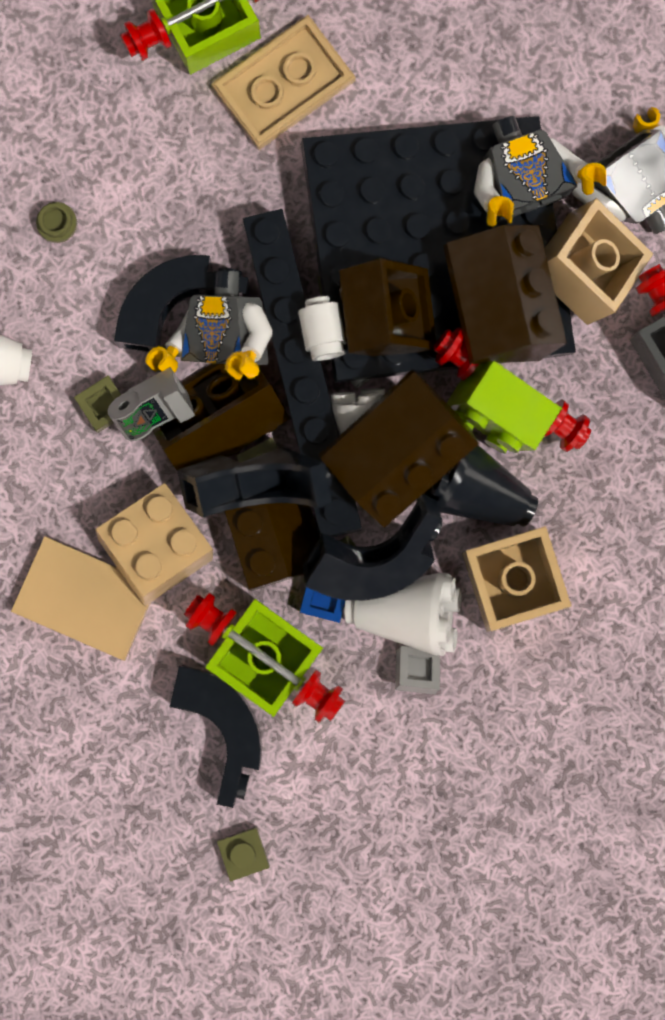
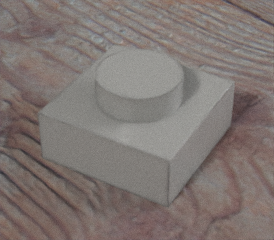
(417, 671)

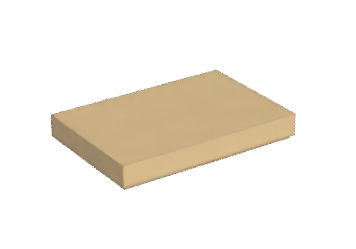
(283, 82)
(81, 599)

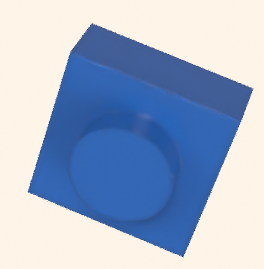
(322, 606)

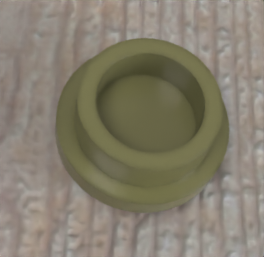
(56, 222)

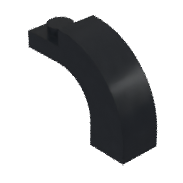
(158, 292)
(380, 569)
(231, 713)

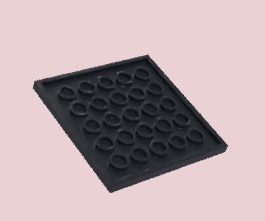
(401, 202)

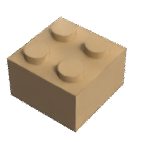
(594, 261)
(154, 544)
(516, 579)

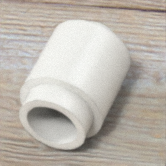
(322, 328)

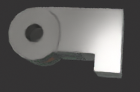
(151, 405)

